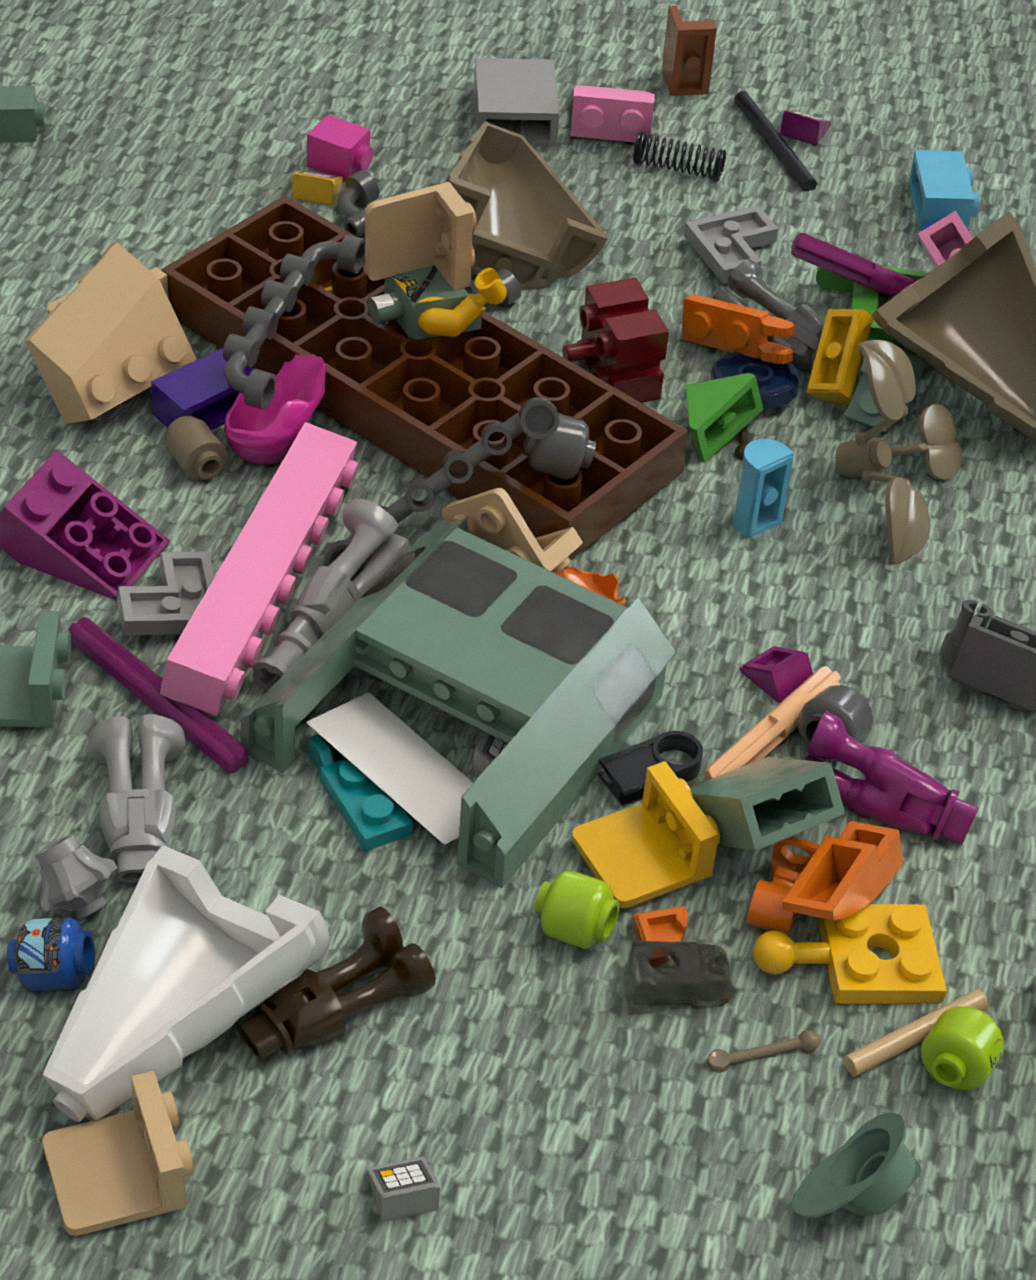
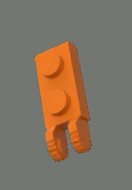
(735, 328)

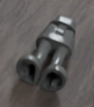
(748, 283)

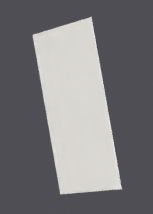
(397, 762)

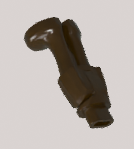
(312, 1013)

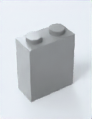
(518, 97)

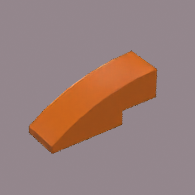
(846, 872)

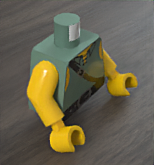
(430, 307)

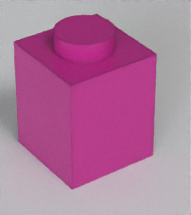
(338, 147)

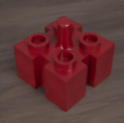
(621, 339)

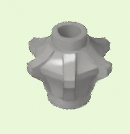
(73, 877)

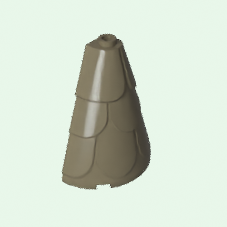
(522, 211)
(977, 322)

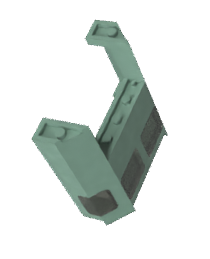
(502, 650)

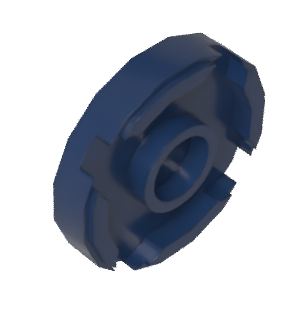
(776, 382)

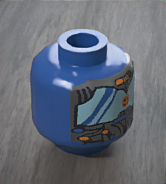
(51, 954)

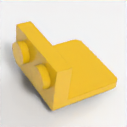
(651, 844)

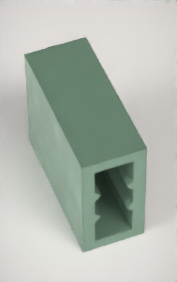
(769, 801)

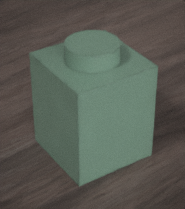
(20, 114)

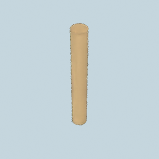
(906, 1036)

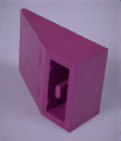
(77, 530)

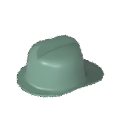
(862, 1174)

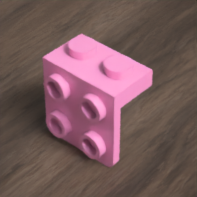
(611, 113)

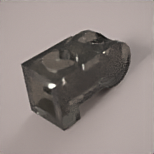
(676, 976)

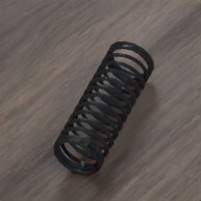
(640, 145)

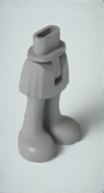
(330, 587)
(136, 819)

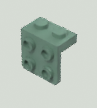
(34, 675)

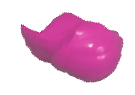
(268, 434)

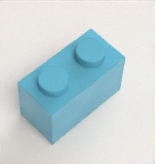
(941, 186)

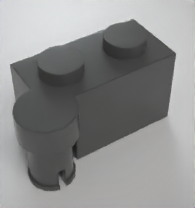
(994, 658)

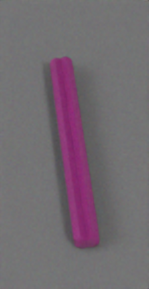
(147, 685)

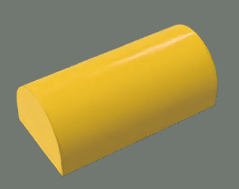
(838, 356)

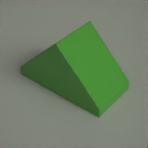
(721, 410)

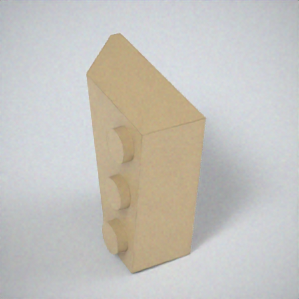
(108, 338)

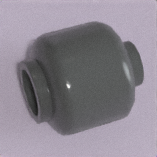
(563, 451)
(842, 702)

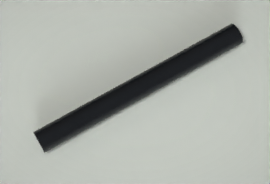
(775, 141)

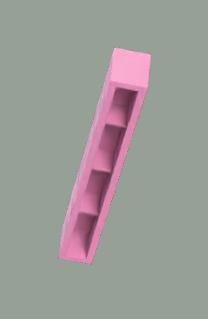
(260, 571)

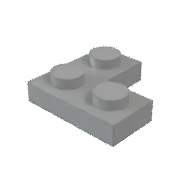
(728, 238)
(170, 606)

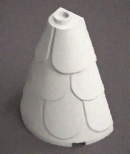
(174, 981)

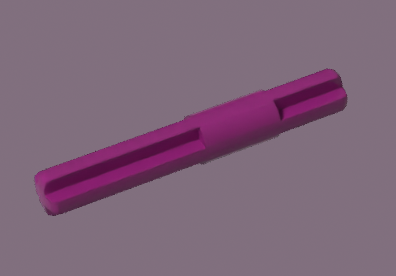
(849, 265)

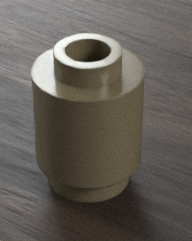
(195, 448)

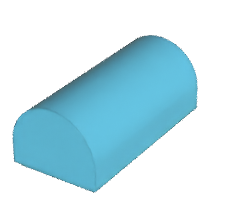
(762, 486)

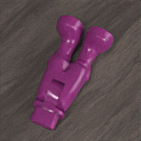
(891, 787)

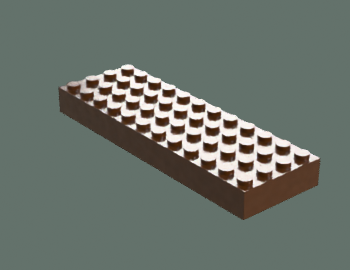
(431, 391)

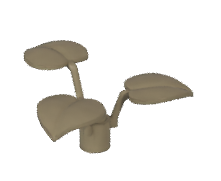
(891, 387)

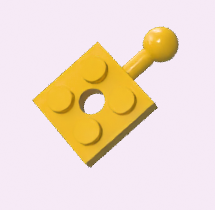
(855, 971)

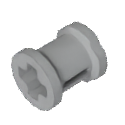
(288, 650)

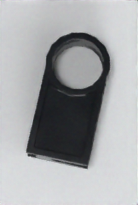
(627, 769)

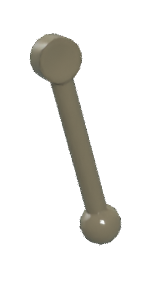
(720, 1060)

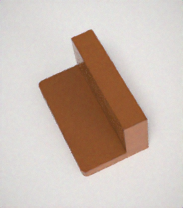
(688, 54)

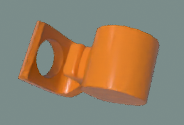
(786, 866)

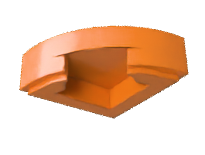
(661, 925)

